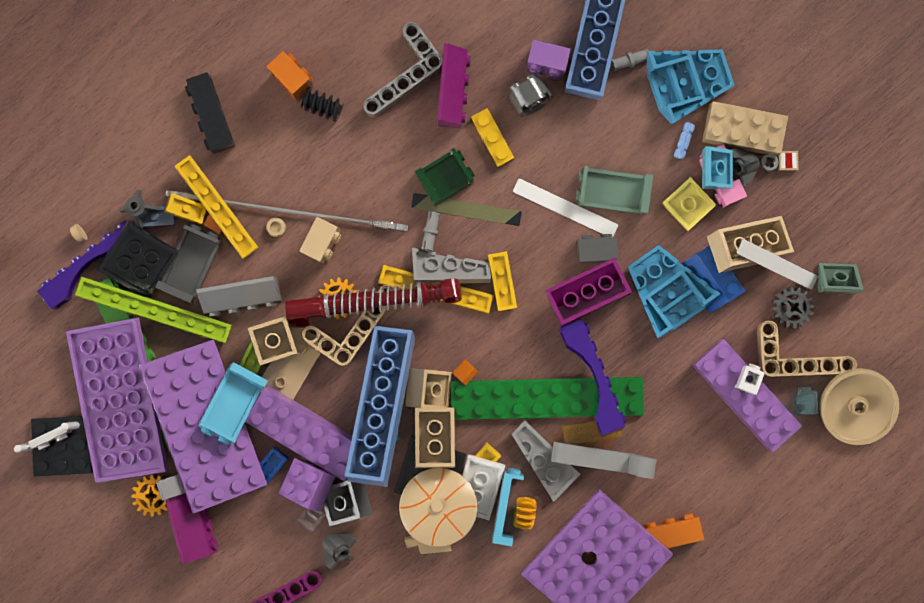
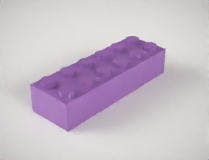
(761, 412)
(301, 431)

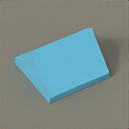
(717, 168)

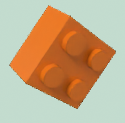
(287, 72)

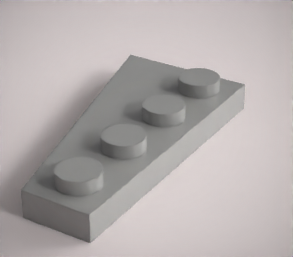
(436, 268)
(553, 475)

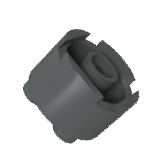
(529, 95)

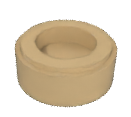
(276, 227)
(78, 233)

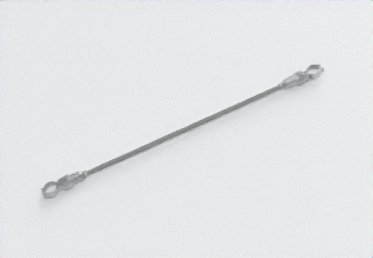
(386, 225)

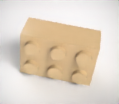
(434, 438)

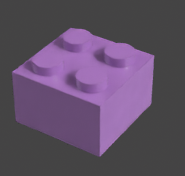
(548, 60)
(307, 484)

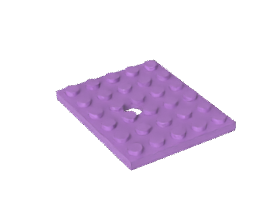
(623, 550)

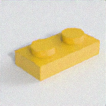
(185, 208)

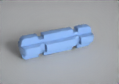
(684, 140)

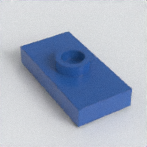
(272, 463)

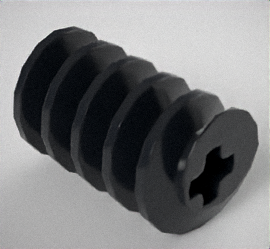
(322, 105)

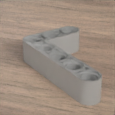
(408, 76)
(604, 459)

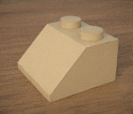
(428, 388)

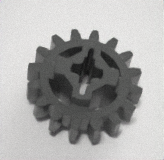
(786, 302)

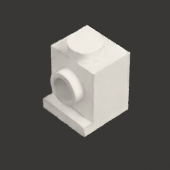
(757, 376)

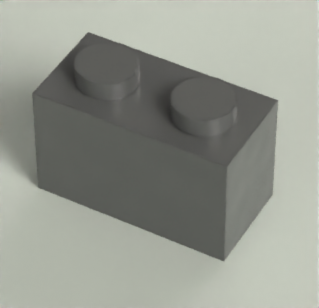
(597, 249)

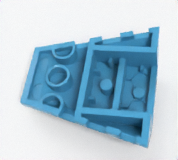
(686, 80)
(669, 290)

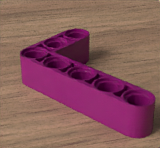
(287, 592)

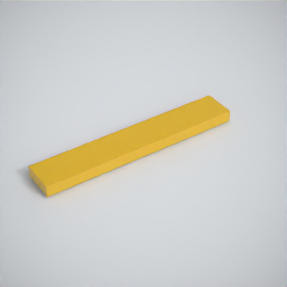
(216, 207)
(470, 298)

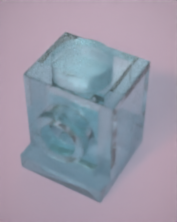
(806, 401)

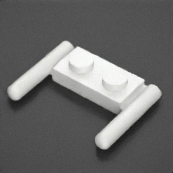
(43, 441)

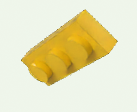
(492, 137)
(502, 281)

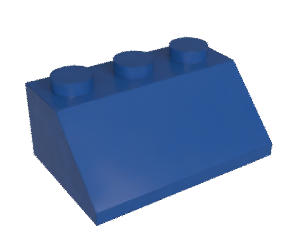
(726, 283)

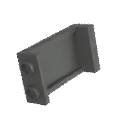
(191, 264)

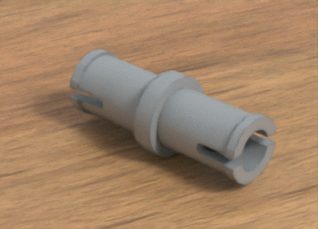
(629, 60)
(430, 231)

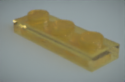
(585, 433)

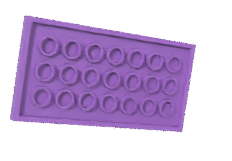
(180, 393)
(115, 402)

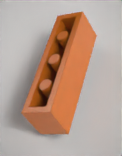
(677, 532)

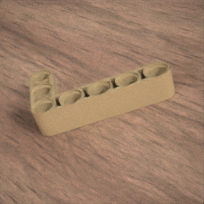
(355, 331)
(797, 363)

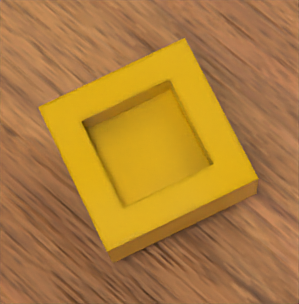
(488, 452)

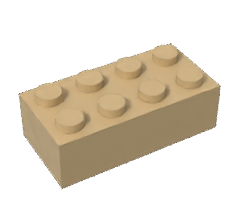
(745, 129)
(766, 233)

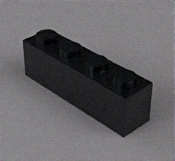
(210, 113)

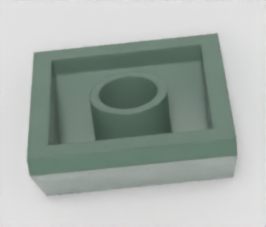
(839, 279)

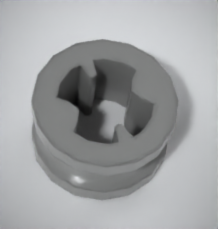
(763, 160)

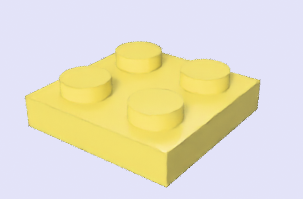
(689, 204)

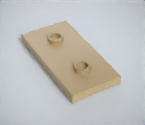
(291, 371)

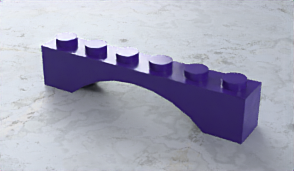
(61, 288)
(577, 341)

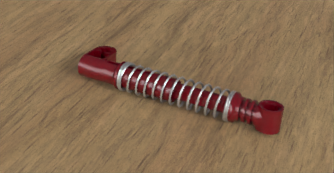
(301, 310)

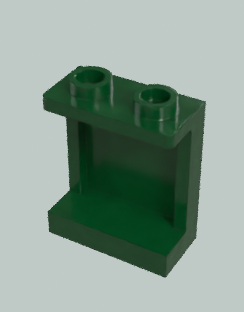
(445, 176)

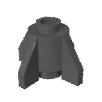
(745, 165)
(140, 211)
(337, 548)

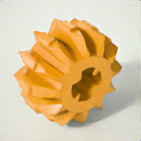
(524, 513)

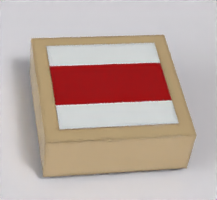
(788, 161)

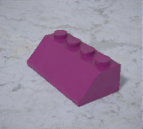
(452, 86)
(588, 292)
(191, 530)

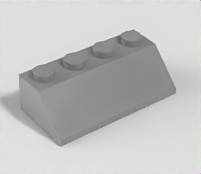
(240, 295)

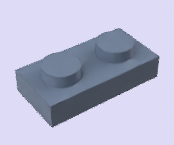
(158, 218)

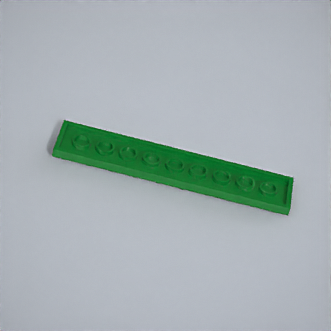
(541, 398)

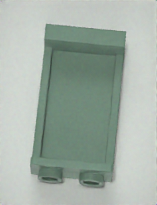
(614, 190)

